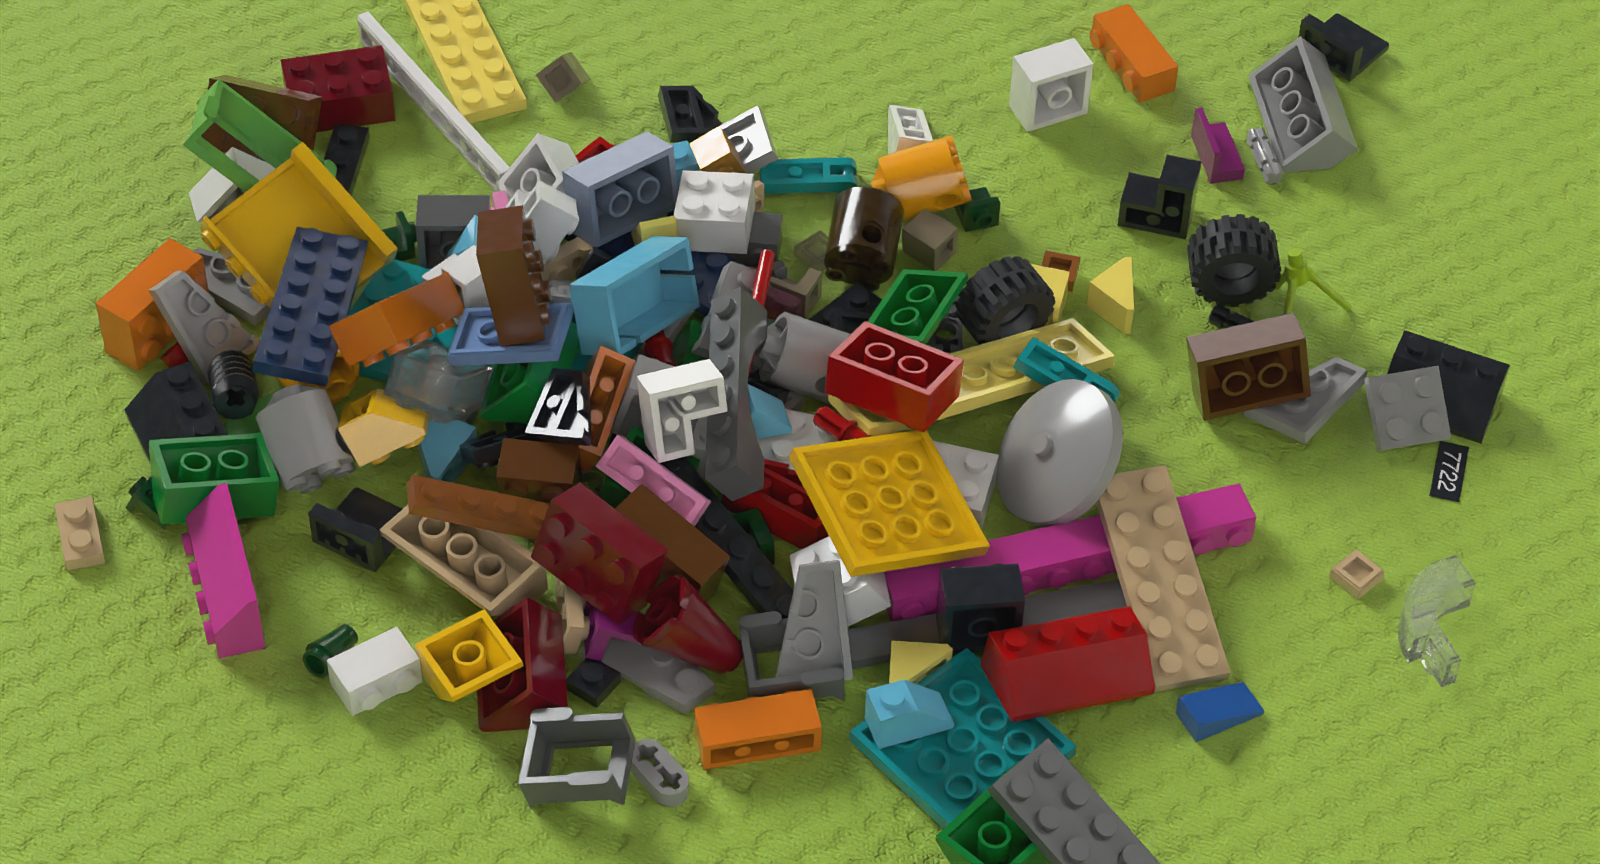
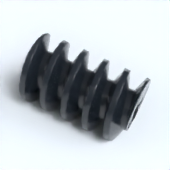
(233, 384)

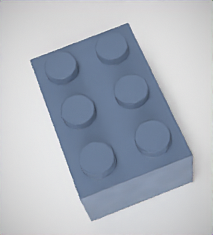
(622, 188)

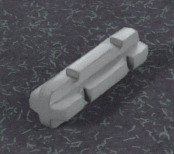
(1264, 155)

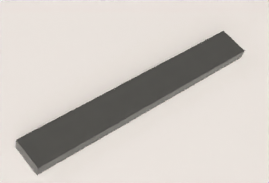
(872, 643)

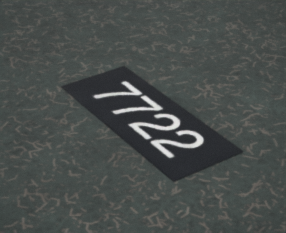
(1449, 471)

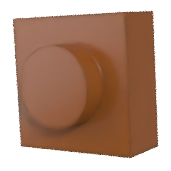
(1063, 262)

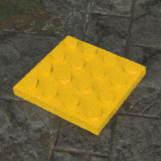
(888, 502)

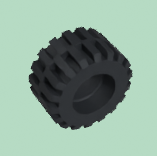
(1234, 260)
(1004, 300)

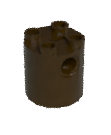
(863, 237)

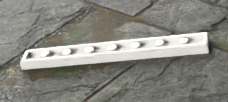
(433, 103)

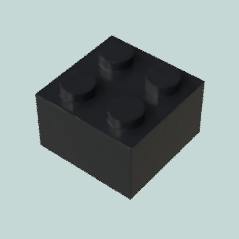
(978, 602)

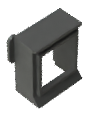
(765, 634)
(561, 729)

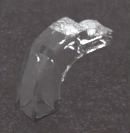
(1432, 594)

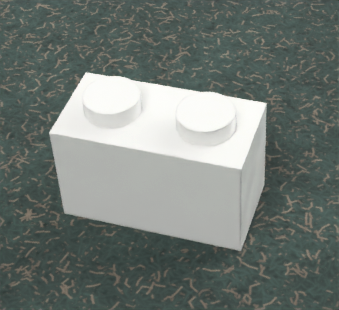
(374, 671)

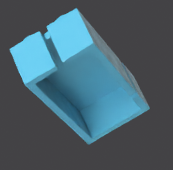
(631, 299)

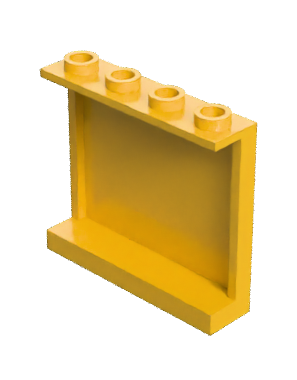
(261, 223)

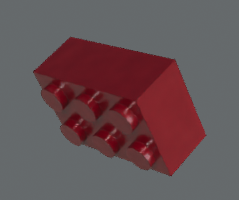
(351, 84)
(599, 553)

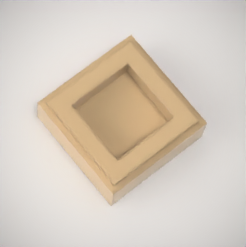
(1357, 574)

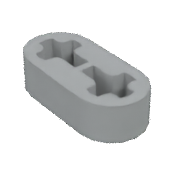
(664, 767)

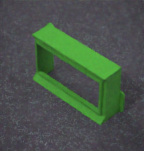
(245, 124)

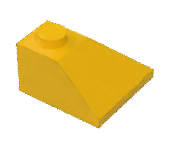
(466, 657)

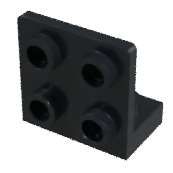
(1344, 43)
(354, 528)

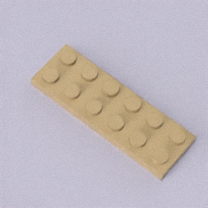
(1161, 578)

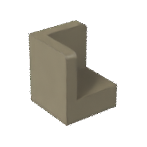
(562, 76)
(929, 239)
(807, 289)

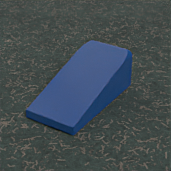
(1217, 709)

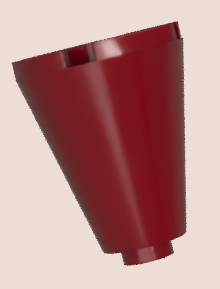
(687, 628)

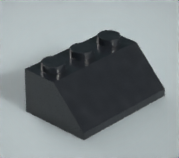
(1469, 381)
(173, 407)

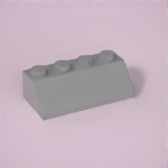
(1302, 109)

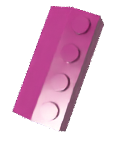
(223, 576)

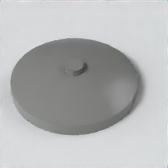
(1059, 453)

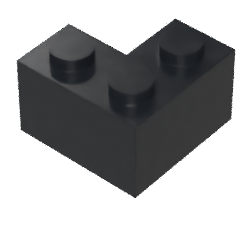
(1162, 203)

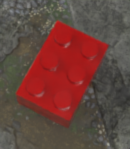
(894, 376)

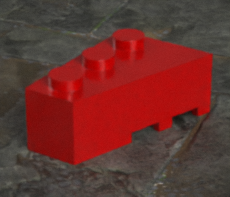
(783, 506)

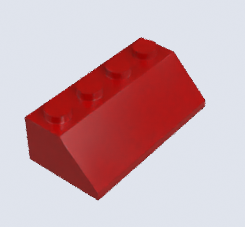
(1069, 663)

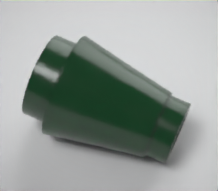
(326, 647)

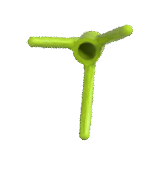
(1298, 274)

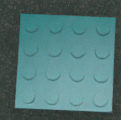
(959, 764)

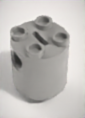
(798, 354)
(304, 438)

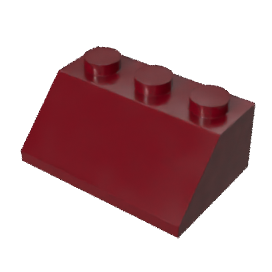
(540, 683)

